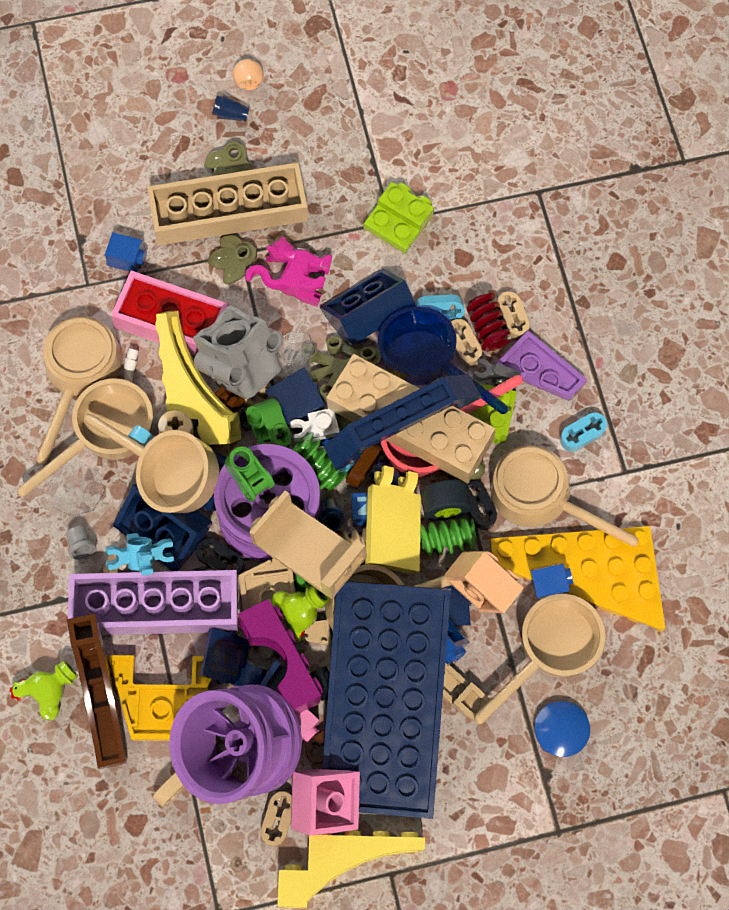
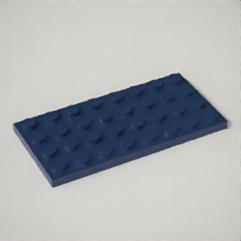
(388, 693)

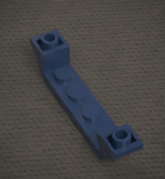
(398, 416)

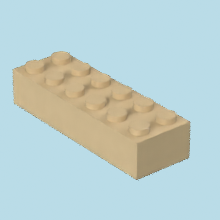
(228, 203)
(446, 440)

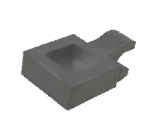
(497, 374)

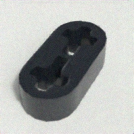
(483, 502)
(222, 552)

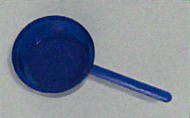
(421, 347)

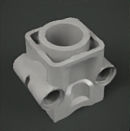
(239, 352)

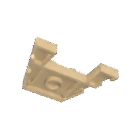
(267, 579)

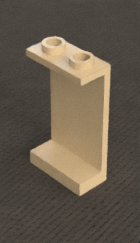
(306, 546)

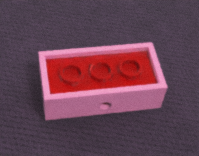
(146, 296)

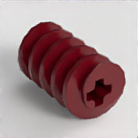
(487, 322)

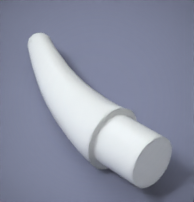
(130, 364)

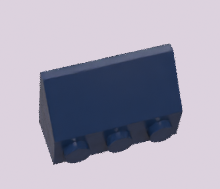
(367, 306)
(182, 528)

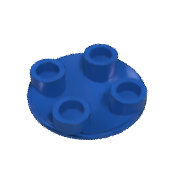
(562, 729)

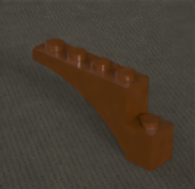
(97, 689)

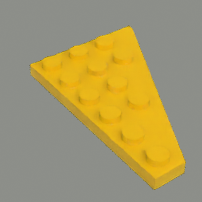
(602, 569)

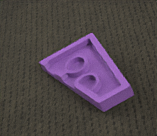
(543, 367)

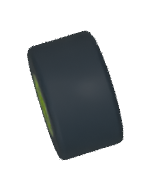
(445, 500)

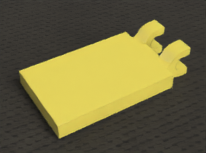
(393, 522)

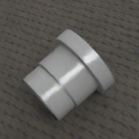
(79, 543)

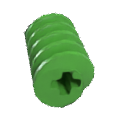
(320, 462)
(448, 536)

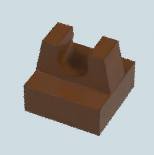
(230, 400)

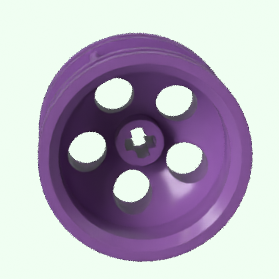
(227, 495)

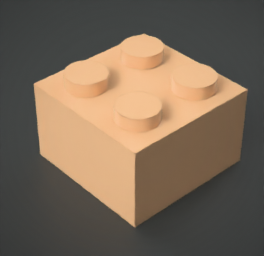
(484, 581)

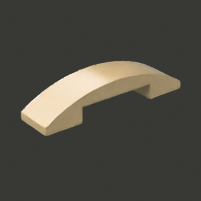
(463, 695)

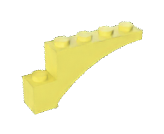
(187, 389)
(335, 855)

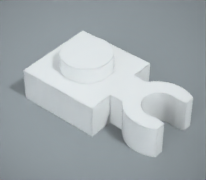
(321, 423)

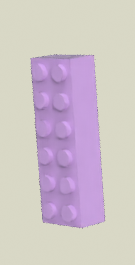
(157, 601)

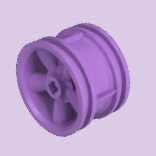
(264, 739)

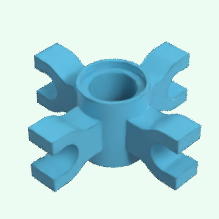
(139, 554)

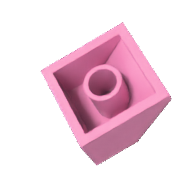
(325, 801)

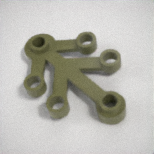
(334, 365)

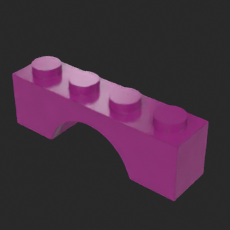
(264, 628)

